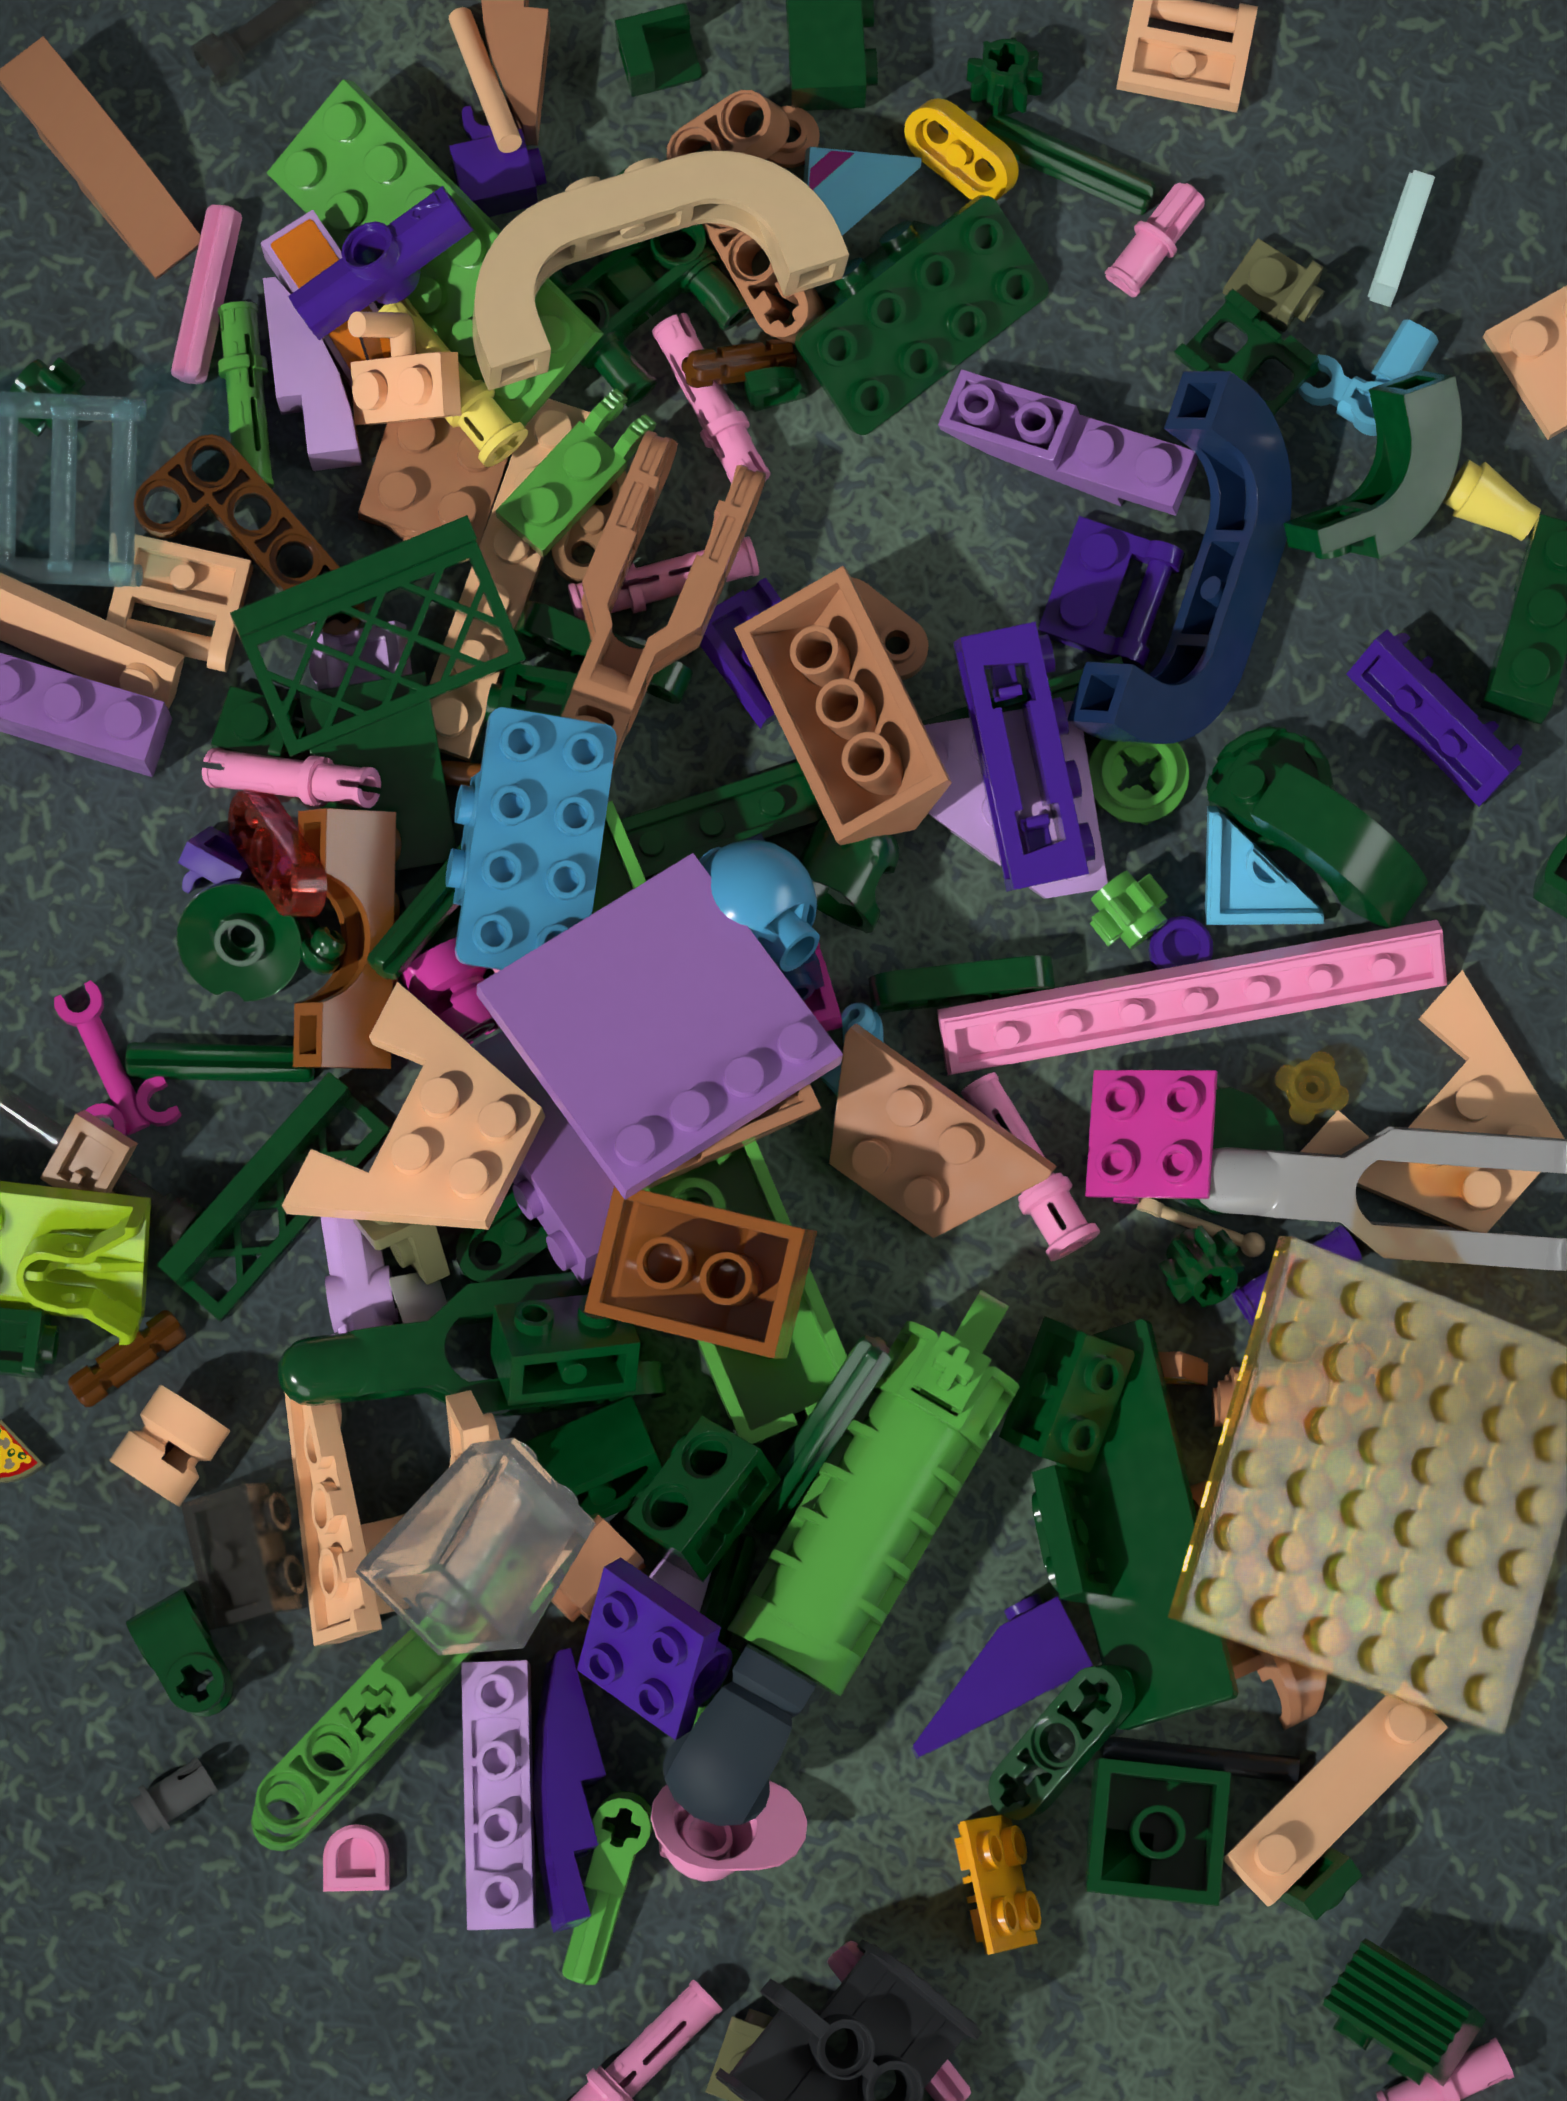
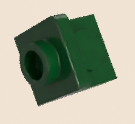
(532, 690)
(250, 727)

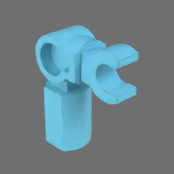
(1403, 355)

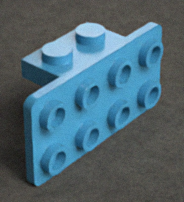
(529, 834)

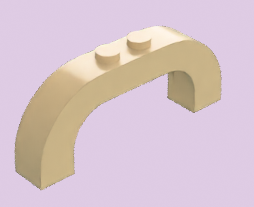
(631, 208)

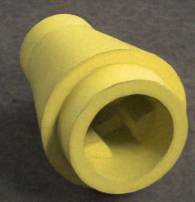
(1490, 501)

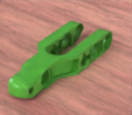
(398, 1683)

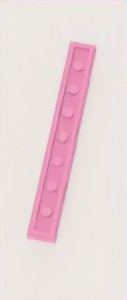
(1192, 997)

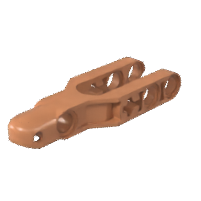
(616, 675)

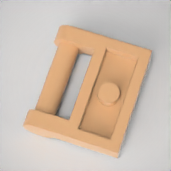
(1183, 64)
(190, 584)

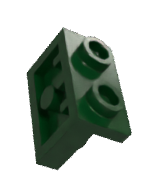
(1067, 1395)

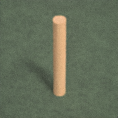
(485, 80)

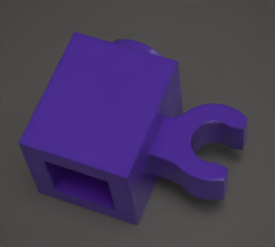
(493, 178)

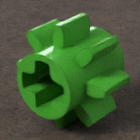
(1128, 909)

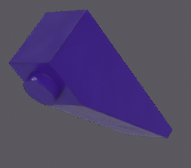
(1016, 1665)

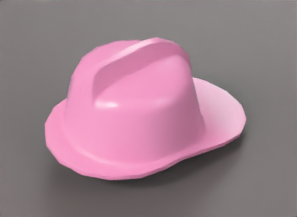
(714, 1851)

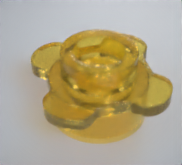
(1320, 1071)

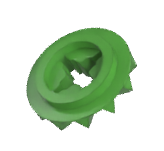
(1135, 804)

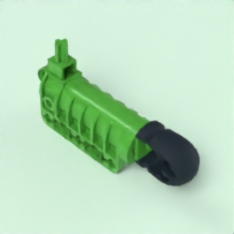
(844, 1558)

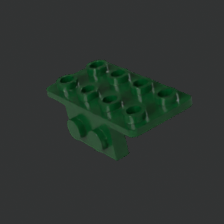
(918, 310)

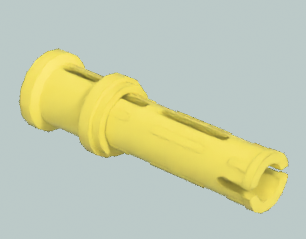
(481, 415)

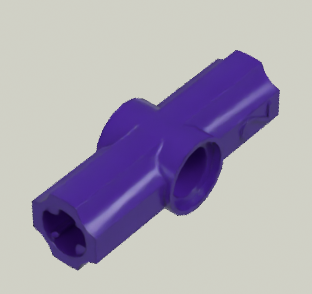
(380, 263)

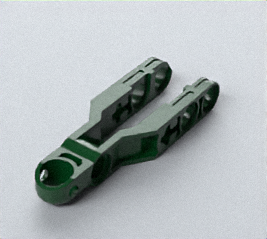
(413, 1361)

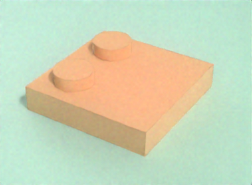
(1534, 357)

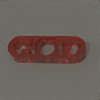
(277, 854)

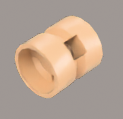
(174, 1421)

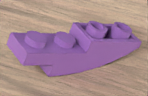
(1066, 446)

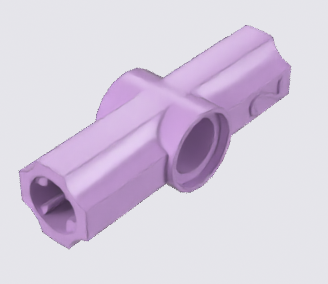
(358, 1279)

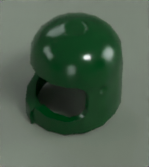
(852, 871)

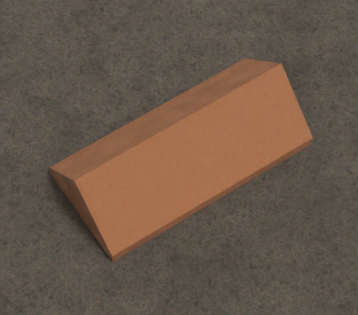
(845, 710)

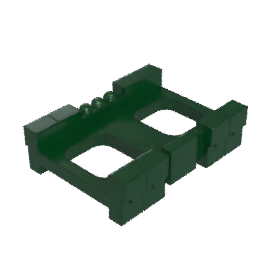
(1262, 344)

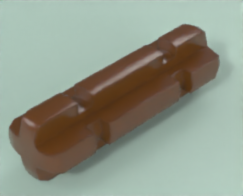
(734, 360)
(125, 1361)

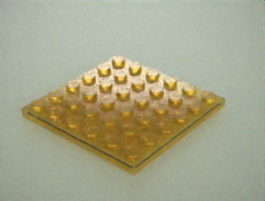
(1384, 1489)

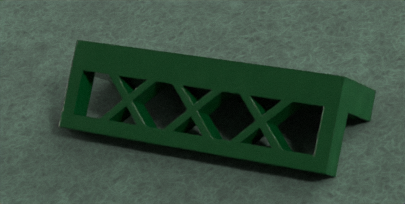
(254, 1183)

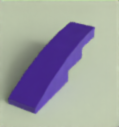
(564, 1765)

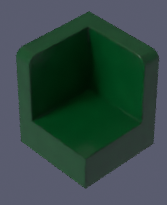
(657, 49)

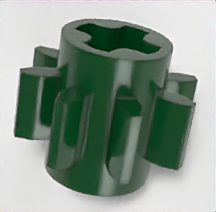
(1004, 76)
(41, 378)
(1202, 1266)

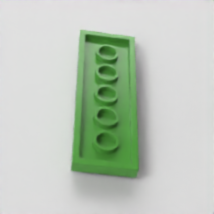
(364, 169)

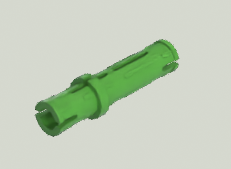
(244, 372)

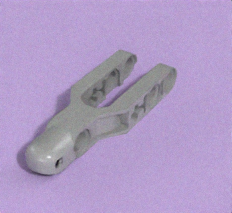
(1325, 1190)

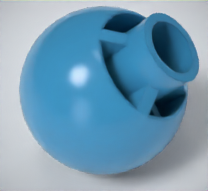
(768, 893)

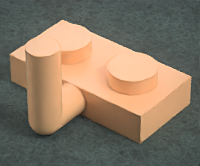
(405, 384)

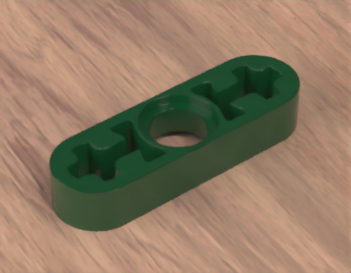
(571, 639)
(938, 984)
(1089, 1736)

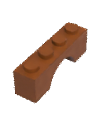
(359, 867)

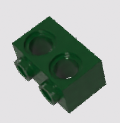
(712, 1505)

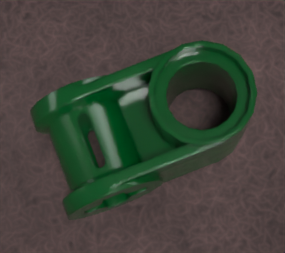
(177, 1646)

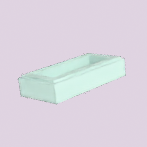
(1400, 237)

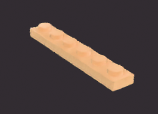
(514, 569)

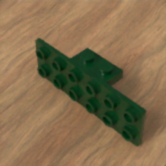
(1123, 1541)

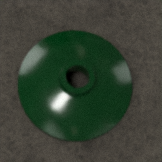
(224, 961)

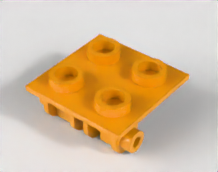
(1005, 1909)

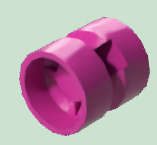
(450, 990)

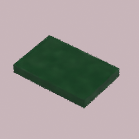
(408, 763)

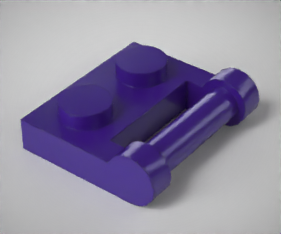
(1090, 585)

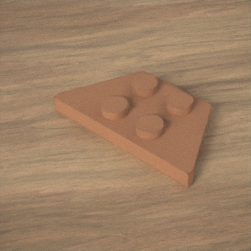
(921, 1142)

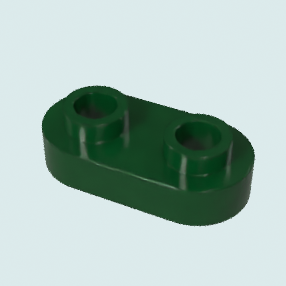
(515, 1236)

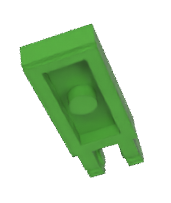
(572, 477)

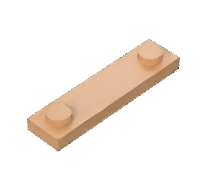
(86, 643)
(1332, 1796)

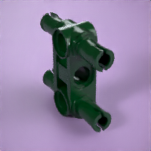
(644, 281)

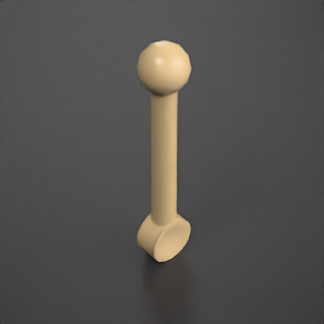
(1251, 1244)

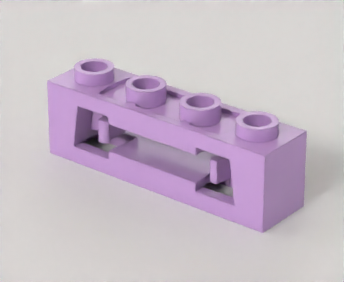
(498, 1795)

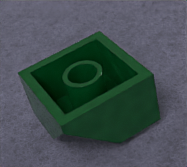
(1157, 1832)

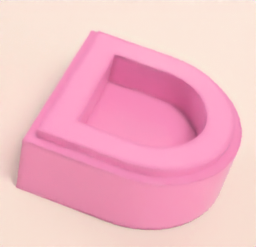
(356, 1860)

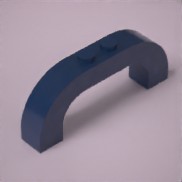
(1229, 582)

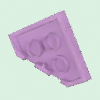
(965, 804)

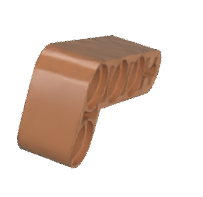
(724, 129)

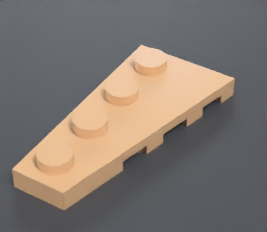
(330, 1527)

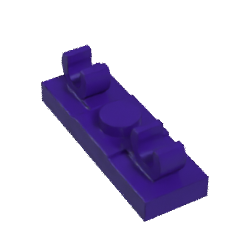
(1434, 717)

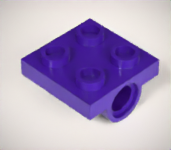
(652, 1649)

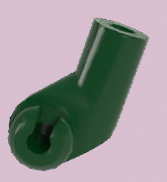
(320, 947)

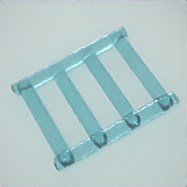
(65, 412)

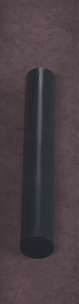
(1238, 1762)

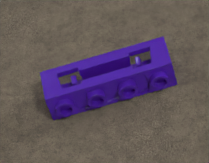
(1045, 723)

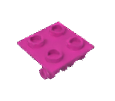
(1151, 1134)

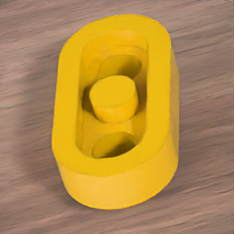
(962, 152)

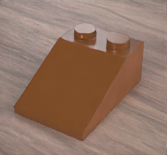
(701, 1272)

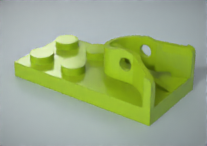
(75, 1254)

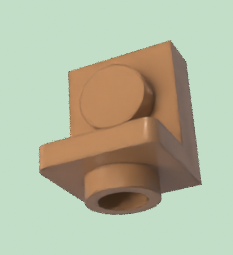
(89, 1156)

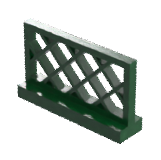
(357, 584)

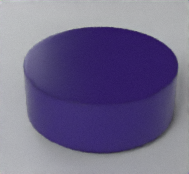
(1180, 943)

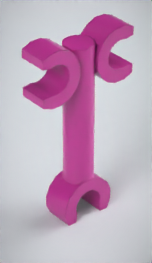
(129, 1110)

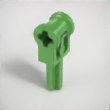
(606, 1885)

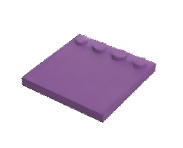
(658, 1026)

